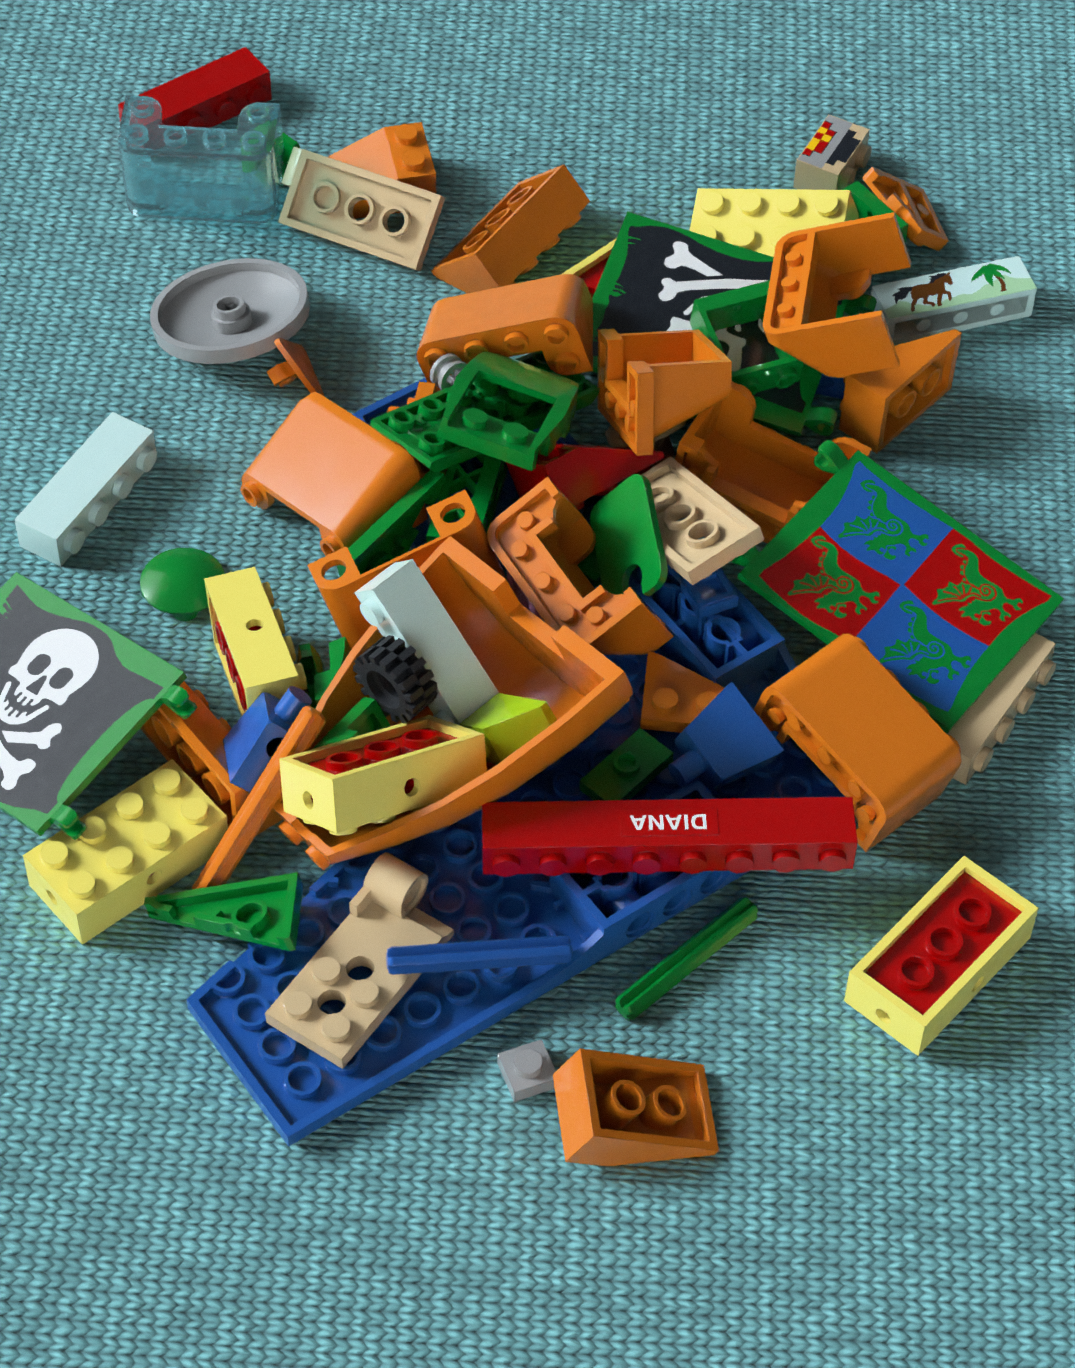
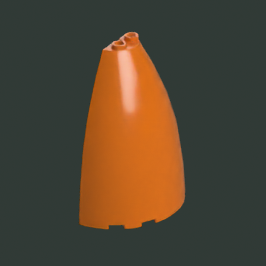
(521, 660)

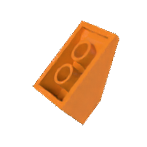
(393, 152)
(888, 400)
(632, 1109)

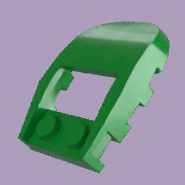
(499, 438)

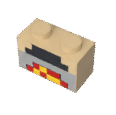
(832, 156)

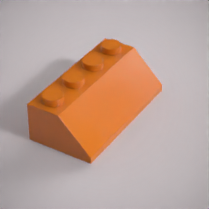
(514, 232)
(200, 752)

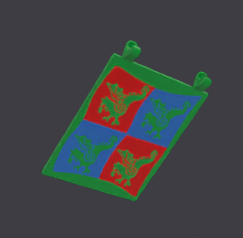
(904, 580)

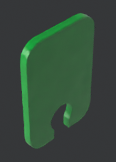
(629, 537)

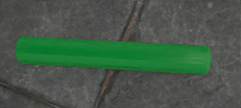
(686, 958)

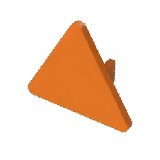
(296, 365)

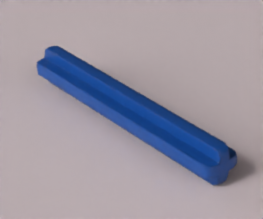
(478, 955)

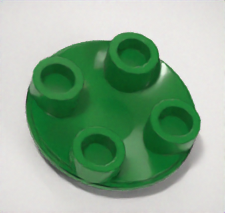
(176, 582)

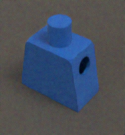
(259, 734)
(723, 743)

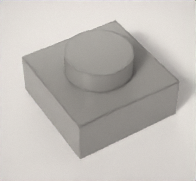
(527, 1070)

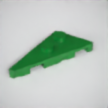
(394, 532)

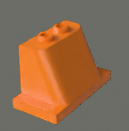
(658, 381)

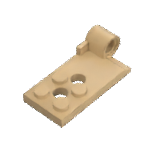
(323, 202)
(725, 528)
(379, 918)

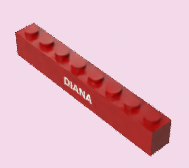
(668, 836)

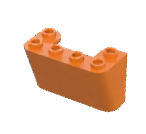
(515, 320)
(340, 594)

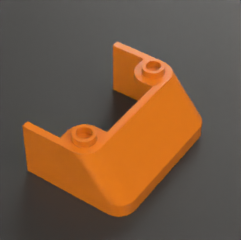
(817, 270)

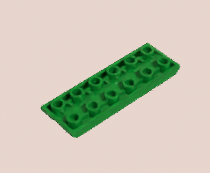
(418, 422)

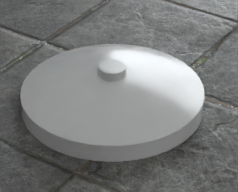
(229, 310)

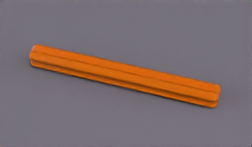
(259, 801)

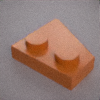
(909, 204)
(673, 695)

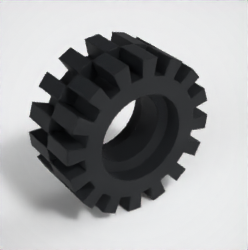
(395, 679)

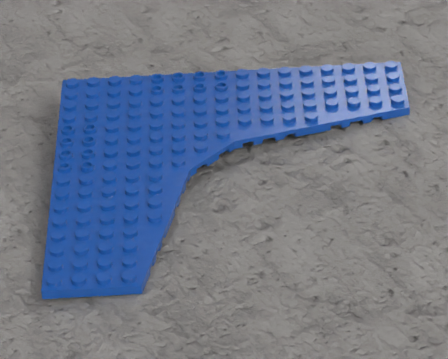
(597, 912)

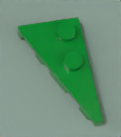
(250, 910)

